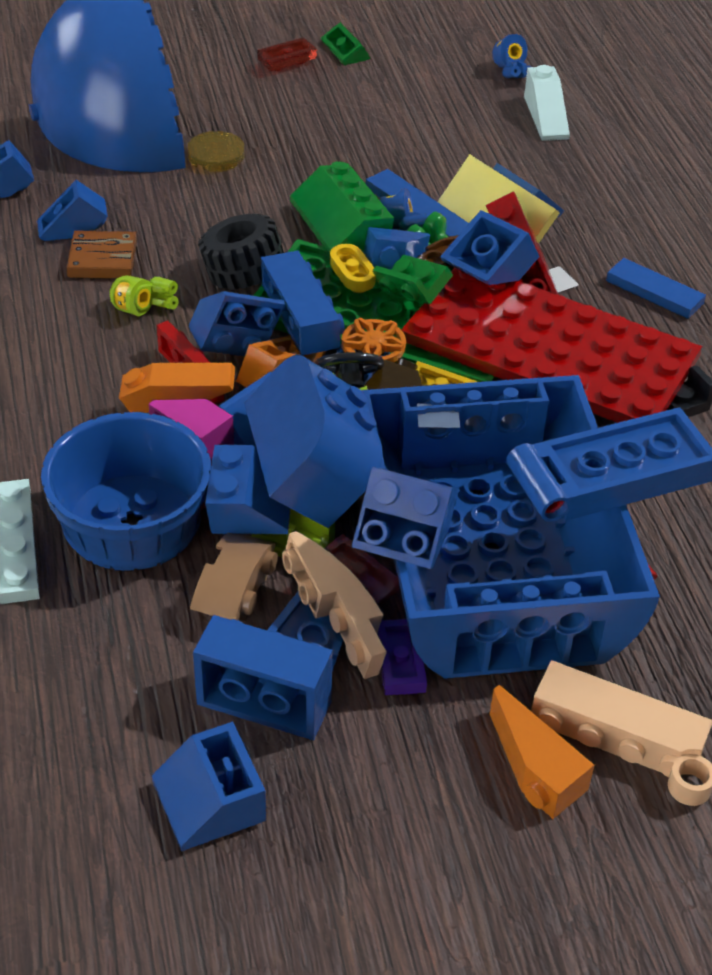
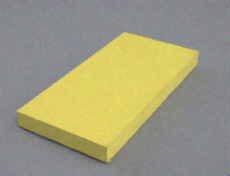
(479, 185)

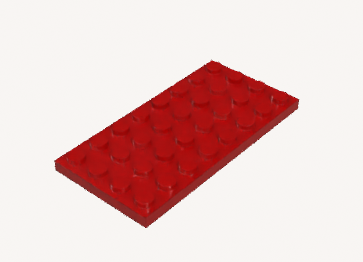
(533, 333)

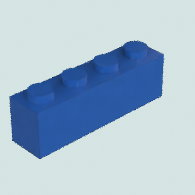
(308, 310)

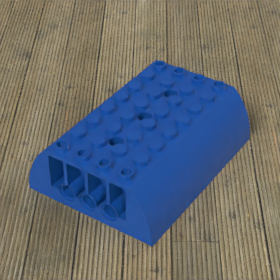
(552, 587)

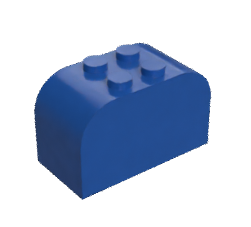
(313, 439)

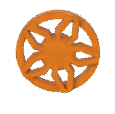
(375, 340)

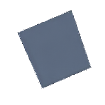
(442, 419)

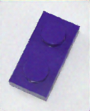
(402, 667)

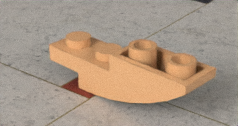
(336, 592)

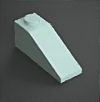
(546, 102)

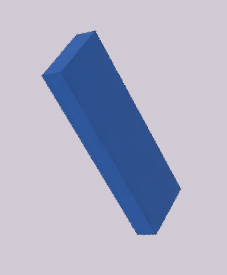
(656, 288)

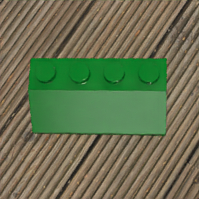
(339, 206)

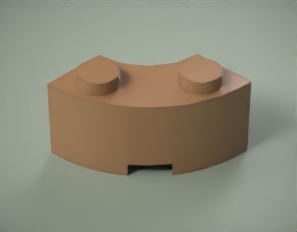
(233, 581)

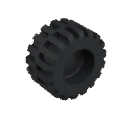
(235, 249)

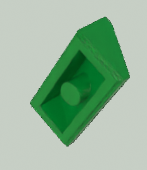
(344, 45)

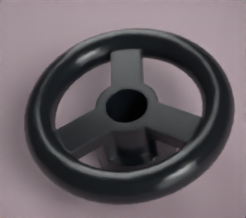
(351, 366)

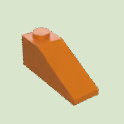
(266, 357)
(174, 382)
(543, 762)

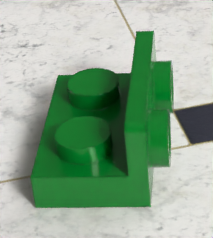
(413, 279)

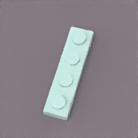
(17, 544)

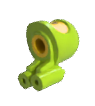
(137, 294)

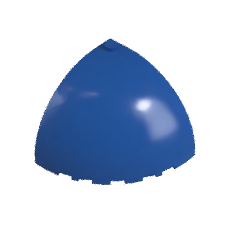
(106, 87)

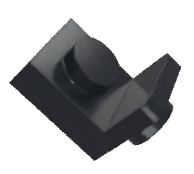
(695, 393)

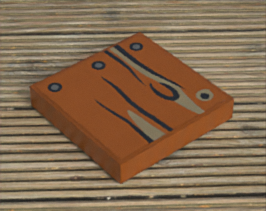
(101, 254)

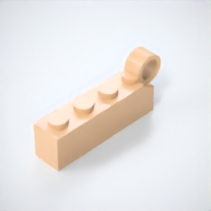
(628, 726)

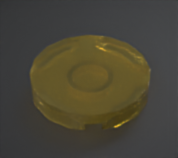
(216, 150)

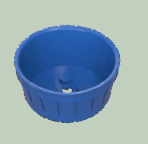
(125, 468)

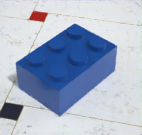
(263, 676)

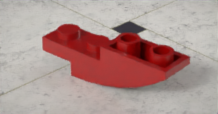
(510, 210)

